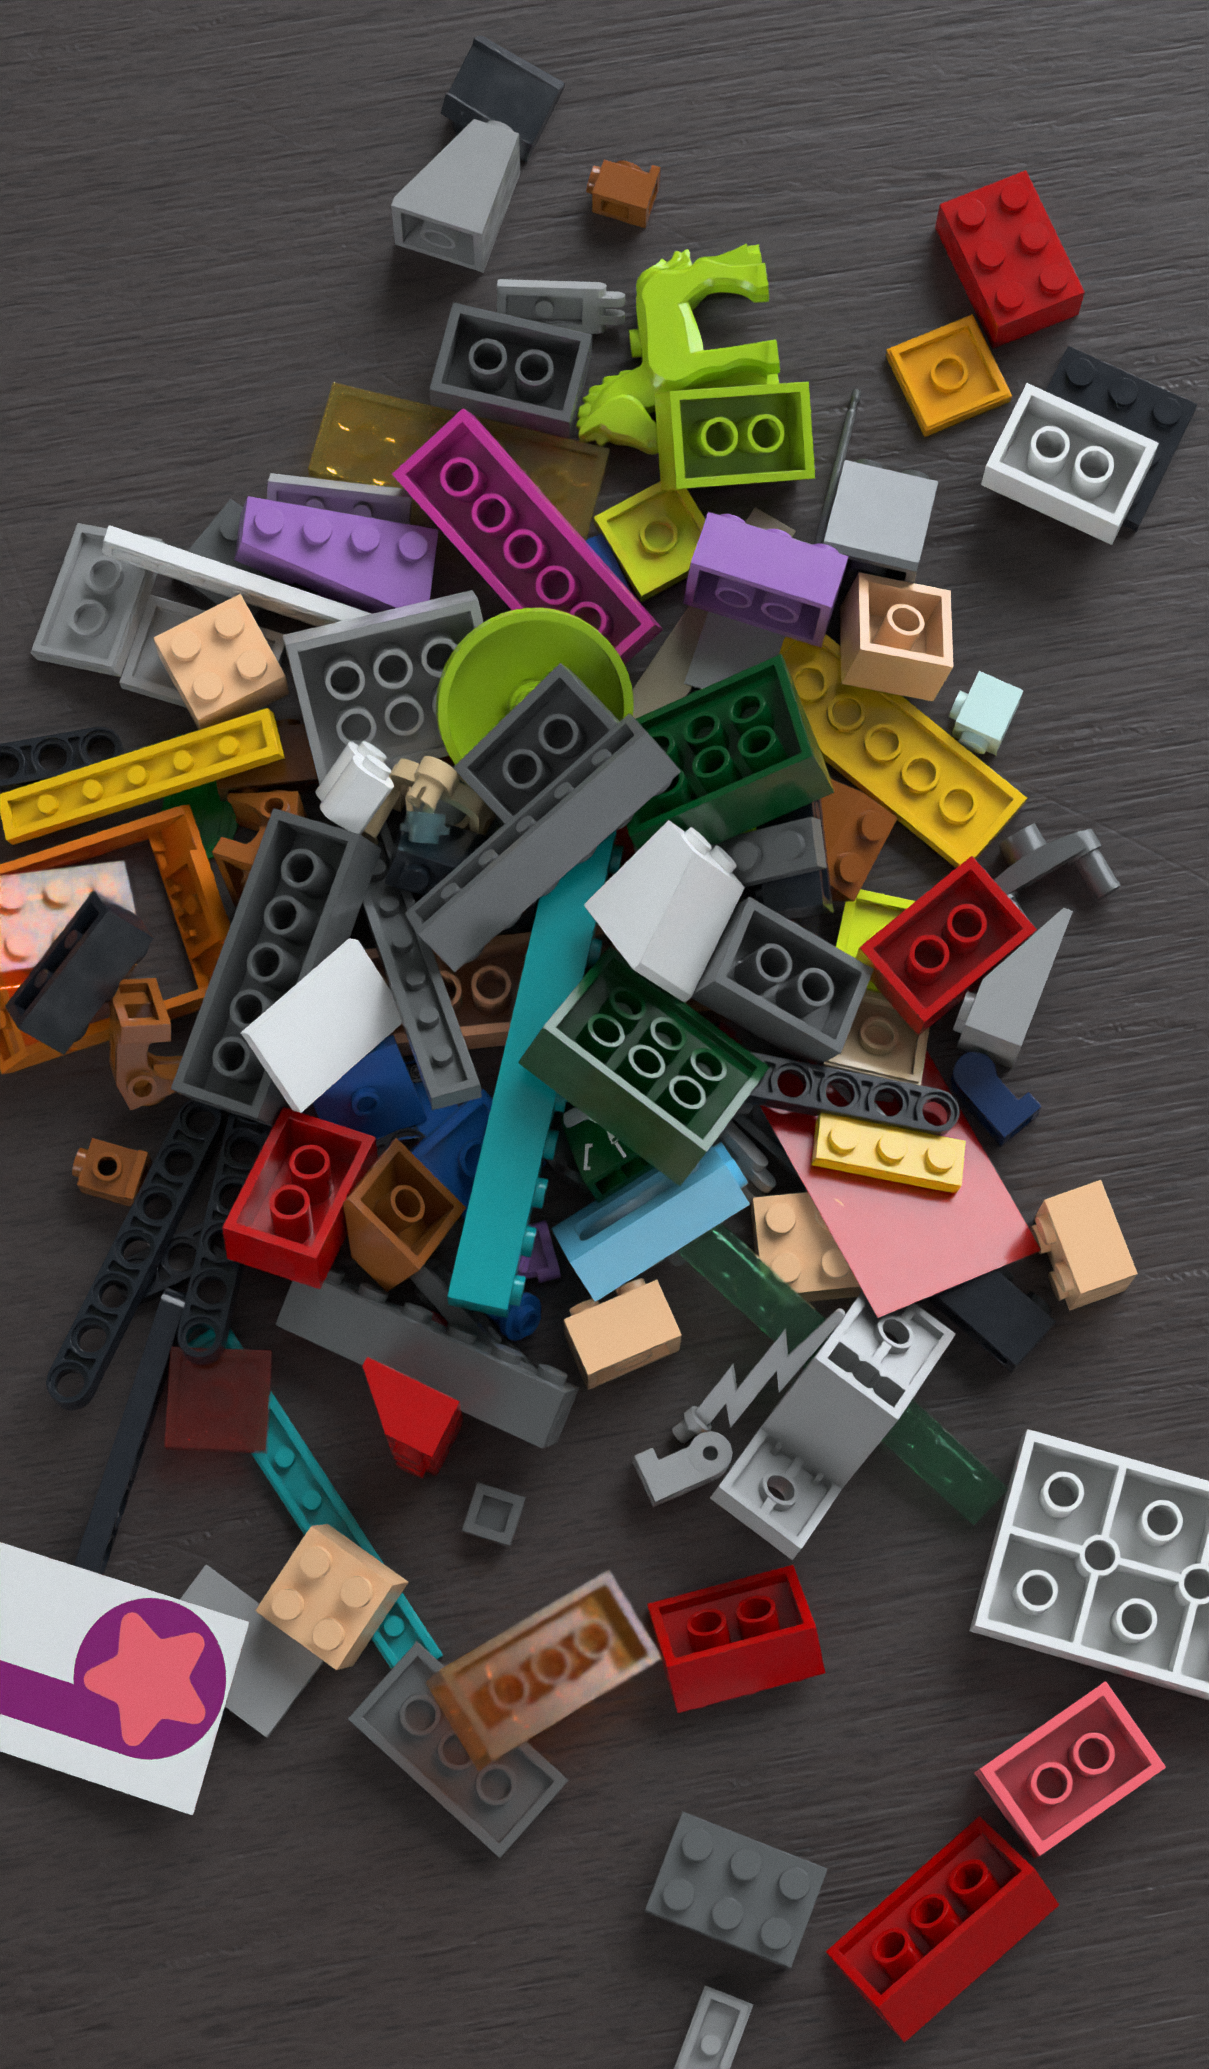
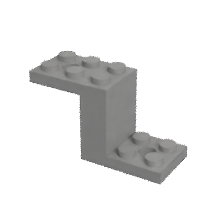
(831, 1421)

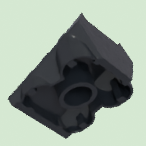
(502, 89)

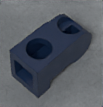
(989, 1099)

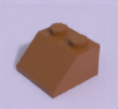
(853, 836)
(398, 1216)

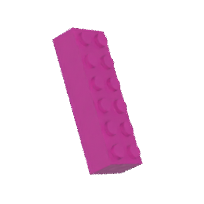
(518, 534)

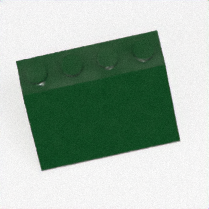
(739, 753)
(643, 1066)

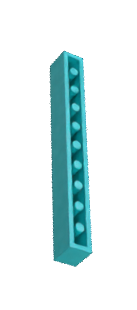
(523, 1106)

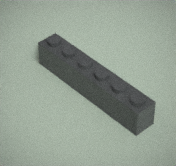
(542, 843)
(449, 1359)

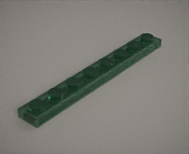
(778, 1306)

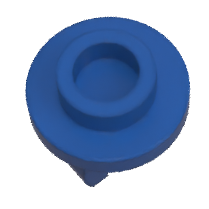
(521, 1320)

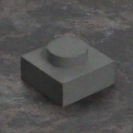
(493, 1515)

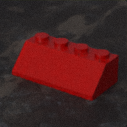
(943, 1928)

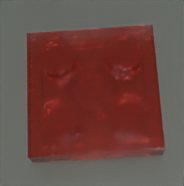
(219, 1403)

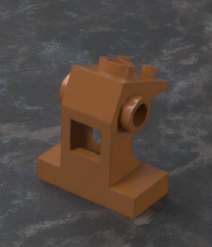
(251, 812)
(136, 1022)

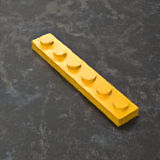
(140, 776)

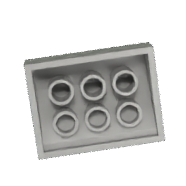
(378, 678)

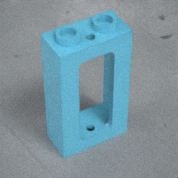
(649, 1221)

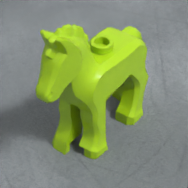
(673, 346)

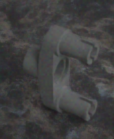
(1033, 859)

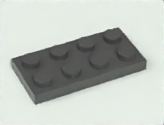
(417, 1736)

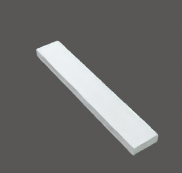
(225, 579)

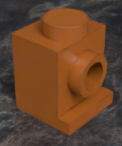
(624, 191)
(123, 1183)

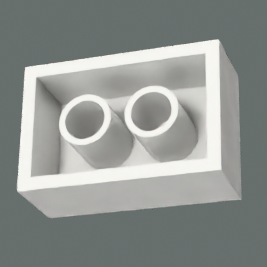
(1069, 463)

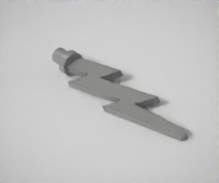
(699, 1418)

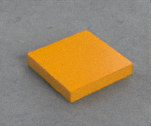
(948, 375)

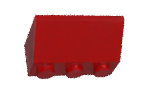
(414, 1418)
(736, 1638)

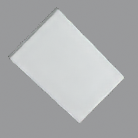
(324, 1025)

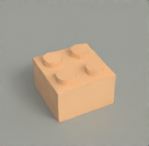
(896, 637)
(221, 664)
(1083, 1246)
(800, 1247)
(621, 1332)
(331, 1596)

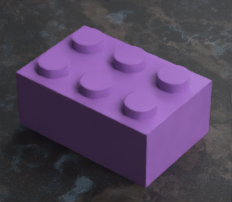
(765, 578)

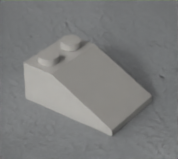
(1003, 1008)

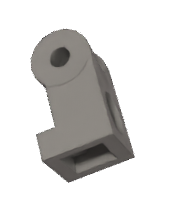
(685, 1470)

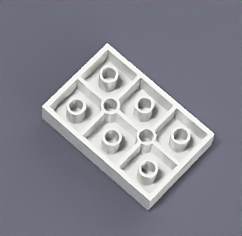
(1102, 1564)

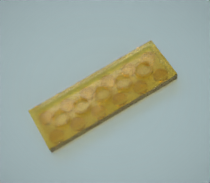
(373, 434)

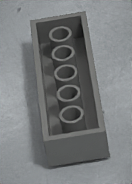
(287, 922)

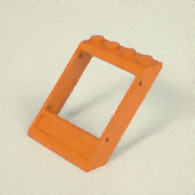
(192, 898)

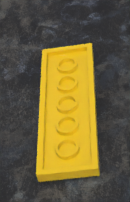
(901, 757)

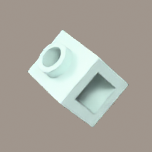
(984, 713)

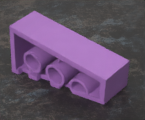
(338, 554)

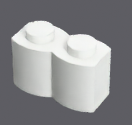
(355, 787)

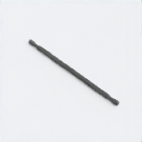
(838, 466)

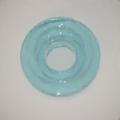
(425, 826)

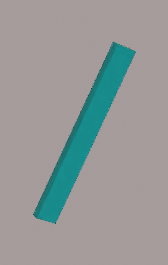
(316, 1502)

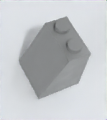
(460, 196)

